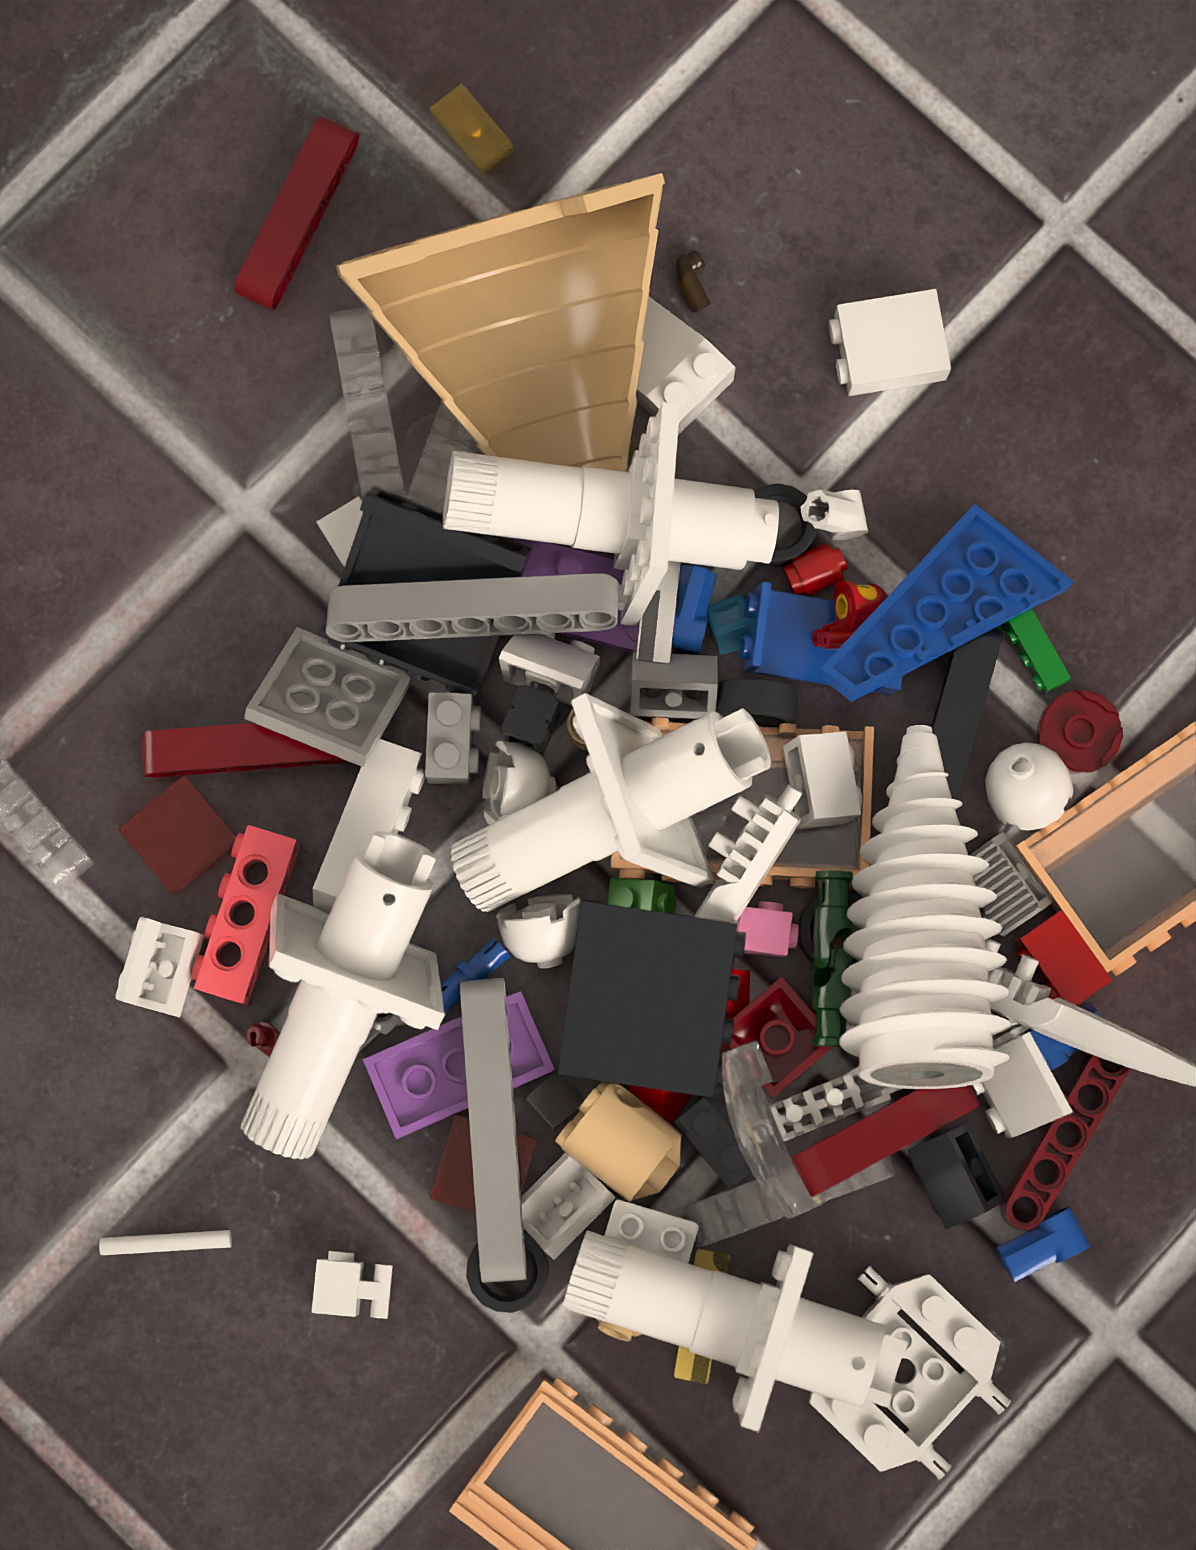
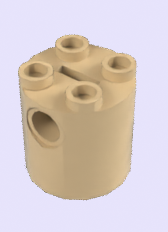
(622, 1142)

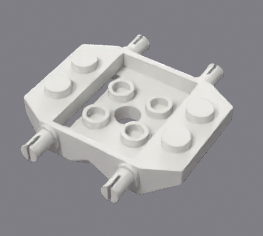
(935, 1391)

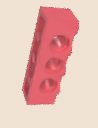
(238, 981)

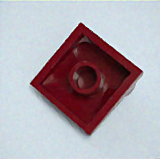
(783, 1032)

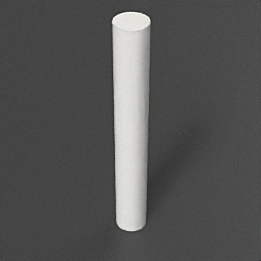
(165, 1242)

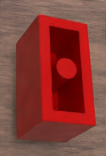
(1064, 959)

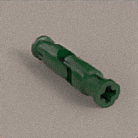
(830, 927)

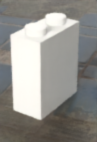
(890, 342)

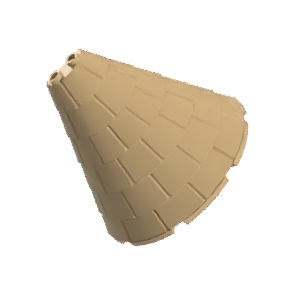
(528, 321)

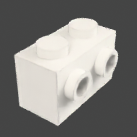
(825, 775)

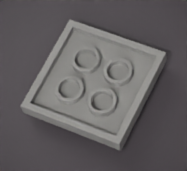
(328, 697)

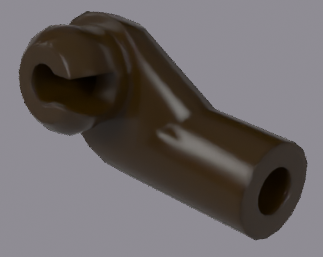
(688, 282)

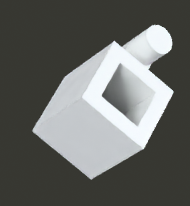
(341, 1286)

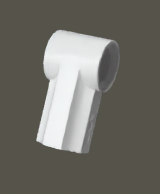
(836, 512)

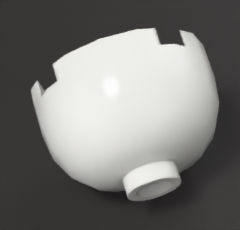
(515, 780)
(1028, 786)
(541, 930)

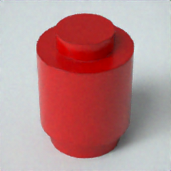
(815, 570)

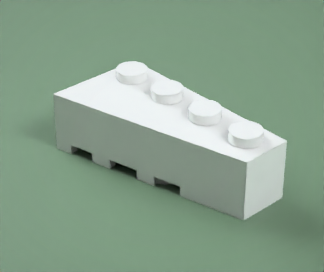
(375, 804)

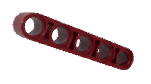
(296, 213)
(224, 751)
(880, 1135)
(1061, 1157)

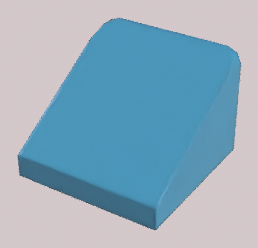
(728, 623)

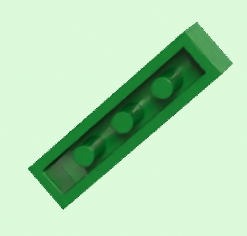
(1036, 652)

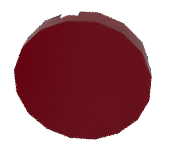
(1081, 730)

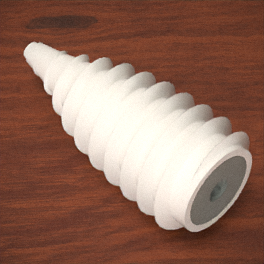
(921, 939)

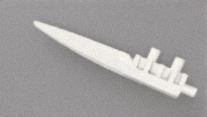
(751, 855)
(1079, 1028)
(843, 1097)

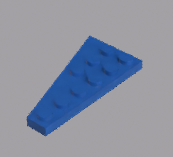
(956, 593)

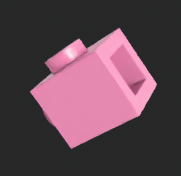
(768, 930)

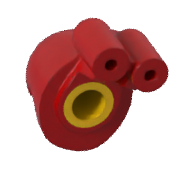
(851, 608)

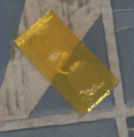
(471, 129)

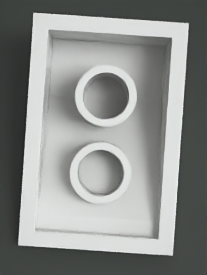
(679, 366)
(550, 662)
(1022, 1090)

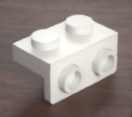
(159, 967)
(563, 1204)
(652, 1230)

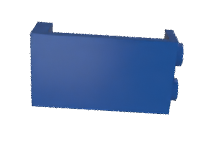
(782, 636)

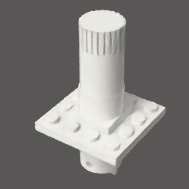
(633, 513)
(629, 803)
(349, 971)
(740, 1323)

